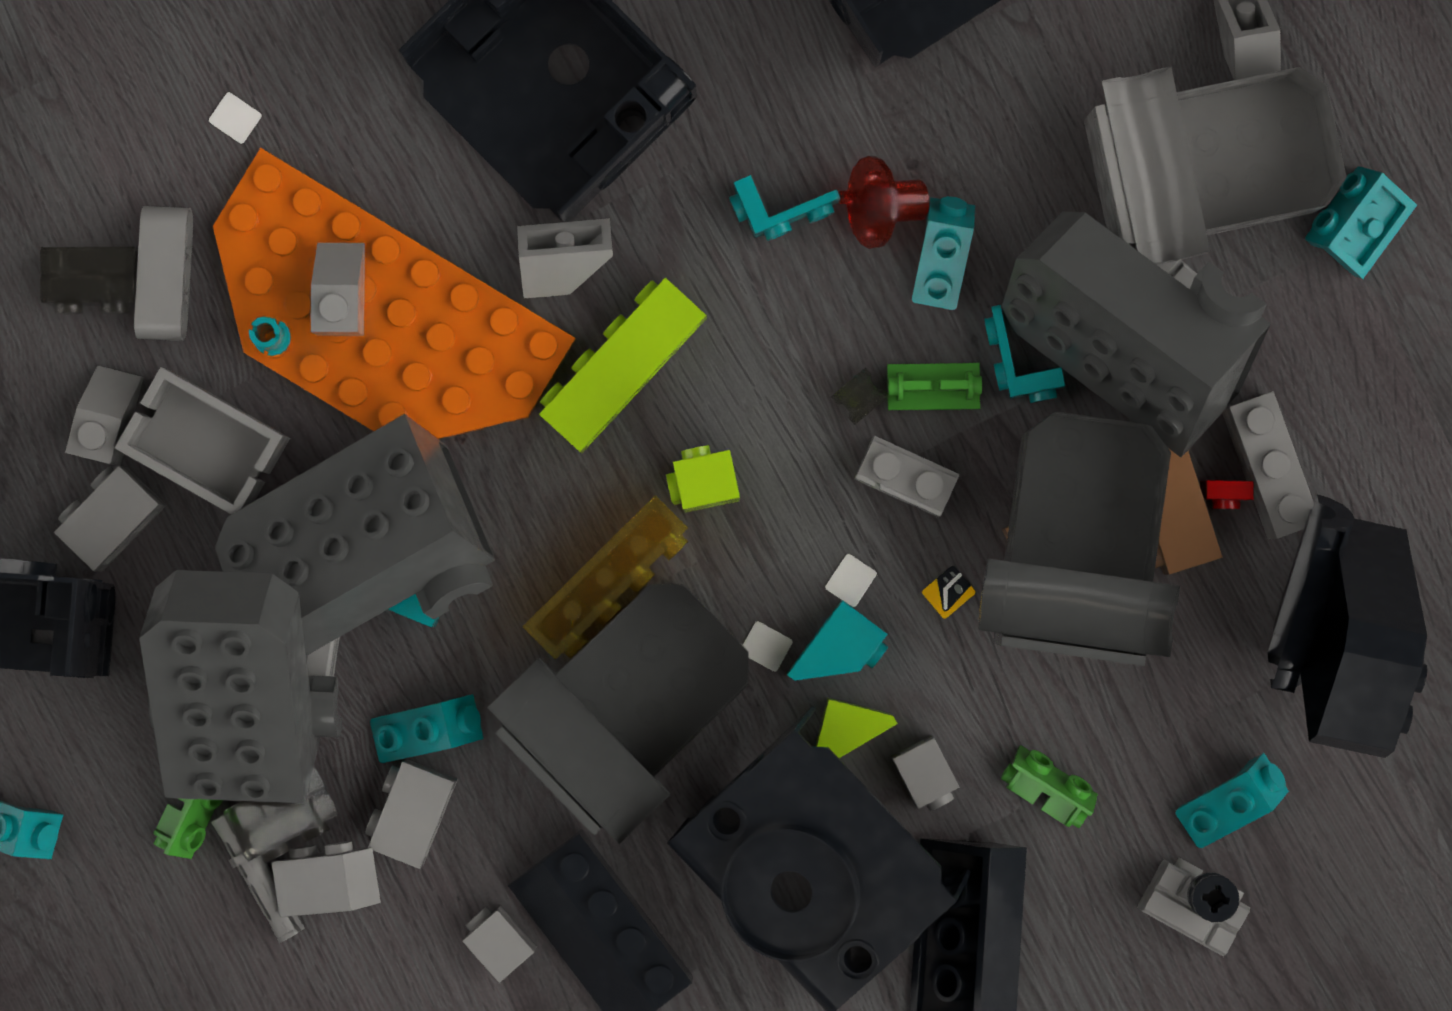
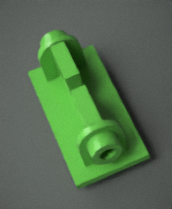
(934, 386)
(1069, 796)
(184, 830)

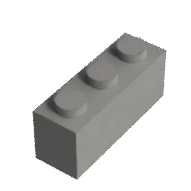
(1271, 463)

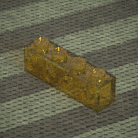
(599, 584)

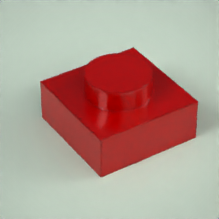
(1227, 493)

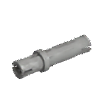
(260, 883)

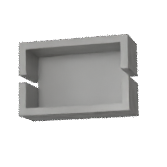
(202, 442)

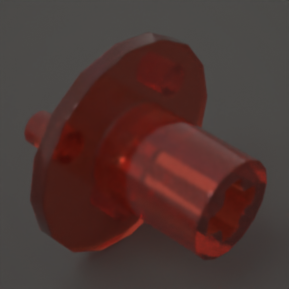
(879, 202)

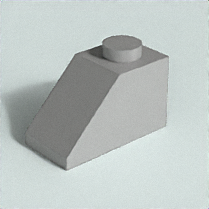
(1248, 37)
(561, 255)
(338, 290)
(104, 415)

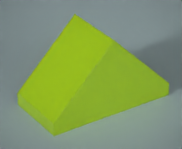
(850, 726)

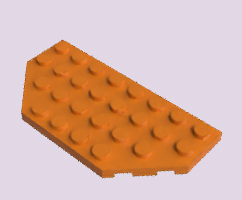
(433, 333)

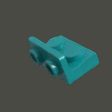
(1361, 220)

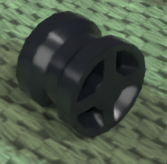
(1203, 895)

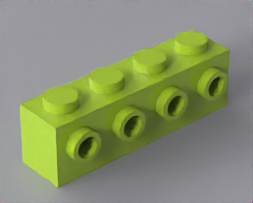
(623, 364)
(703, 479)

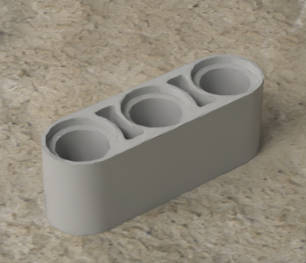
(163, 273)

